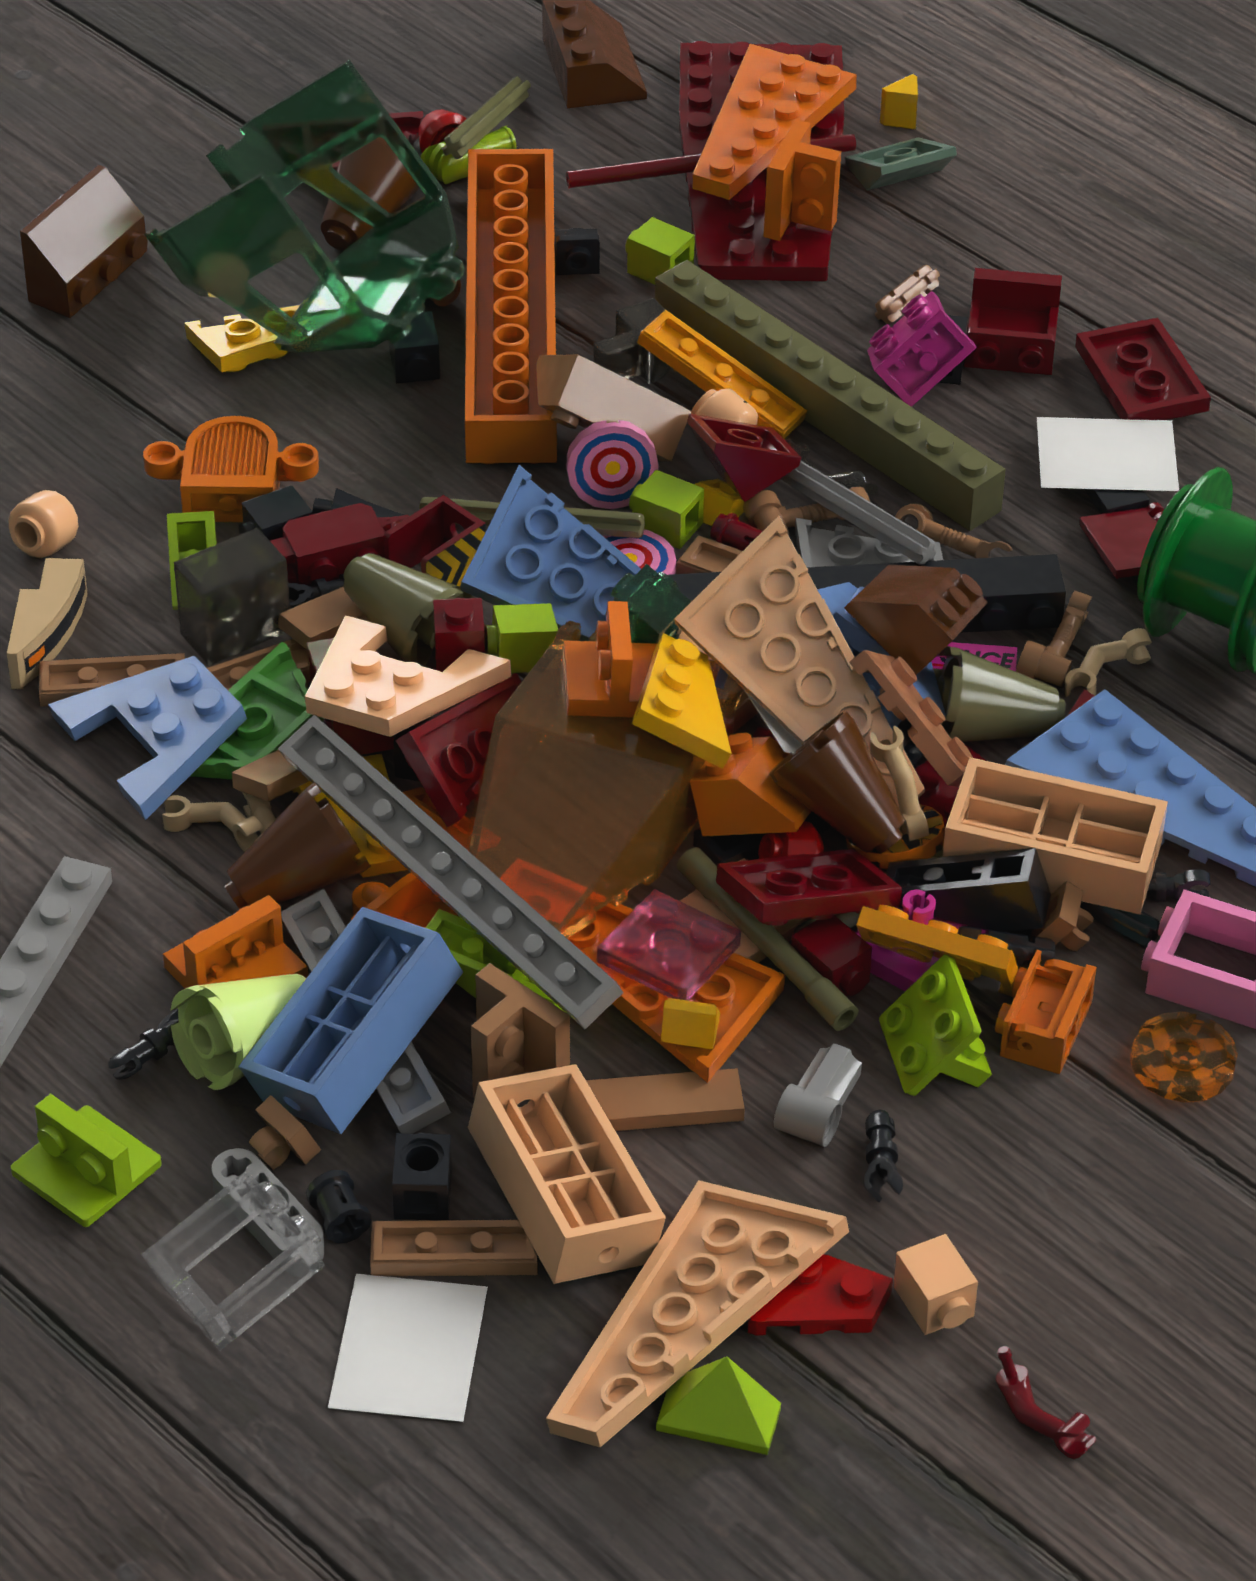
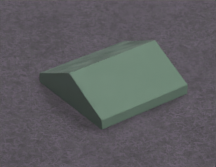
(899, 162)

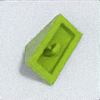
(721, 1407)

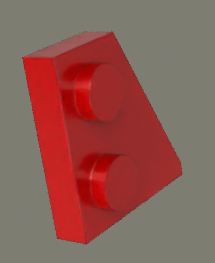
(827, 1298)

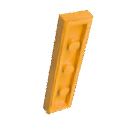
(715, 369)

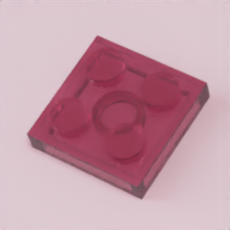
(668, 946)

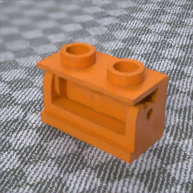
(1045, 1012)

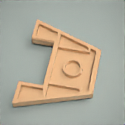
(387, 693)

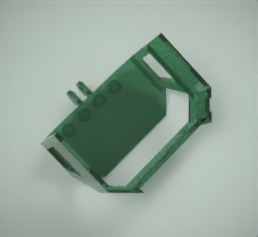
(370, 286)

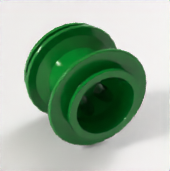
(1203, 565)

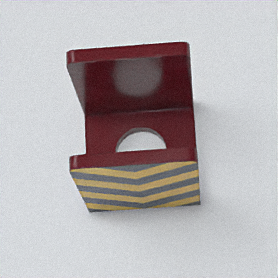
(432, 539)

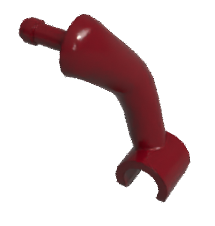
(1017, 1391)

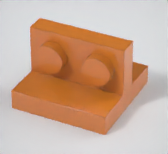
(801, 184)
(606, 673)
(236, 949)

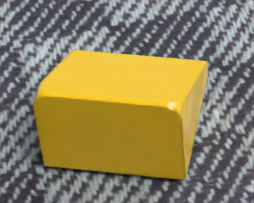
(719, 499)

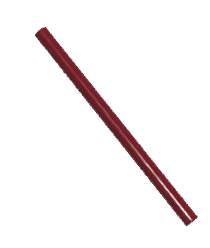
(673, 165)

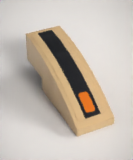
(45, 618)

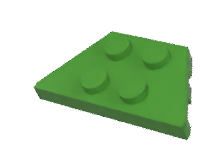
(274, 711)

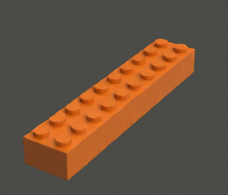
(509, 305)

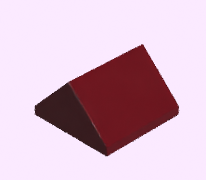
(744, 453)

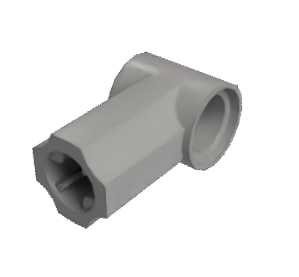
(816, 1103)

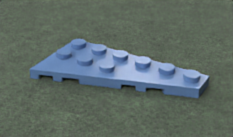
(547, 556)
(1120, 751)

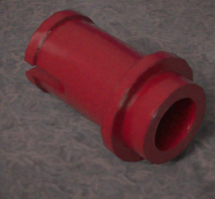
(732, 532)

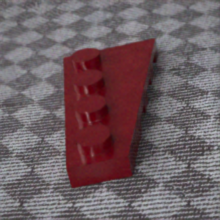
(453, 748)

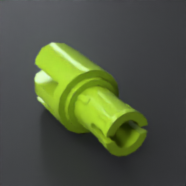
(450, 169)

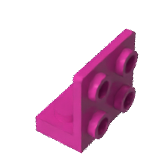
(918, 348)

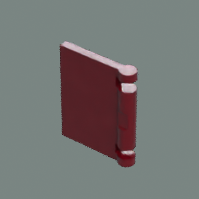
(1122, 537)

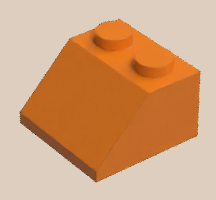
(743, 794)

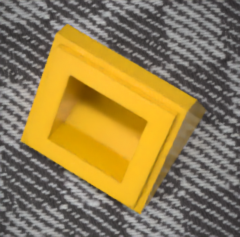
(900, 103)
(690, 1023)

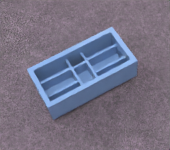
(351, 1019)

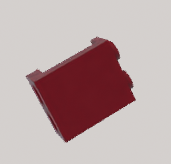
(1013, 320)

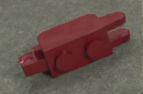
(329, 540)

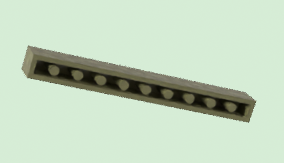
(839, 398)

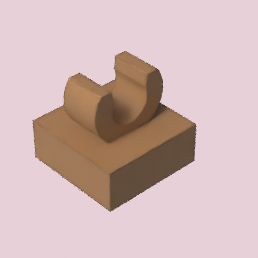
(1065, 918)
(281, 1136)

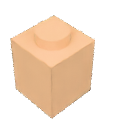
(935, 1284)

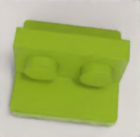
(935, 1030)
(82, 1161)

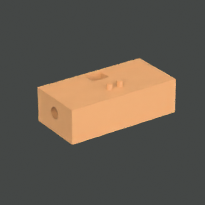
(1081, 831)
(565, 1173)

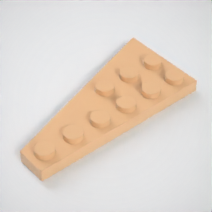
(783, 643)
(698, 1286)

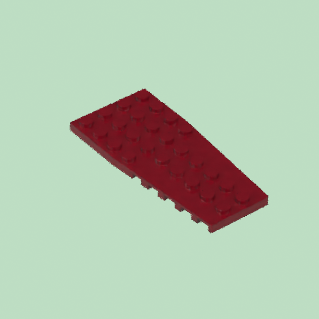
(732, 230)

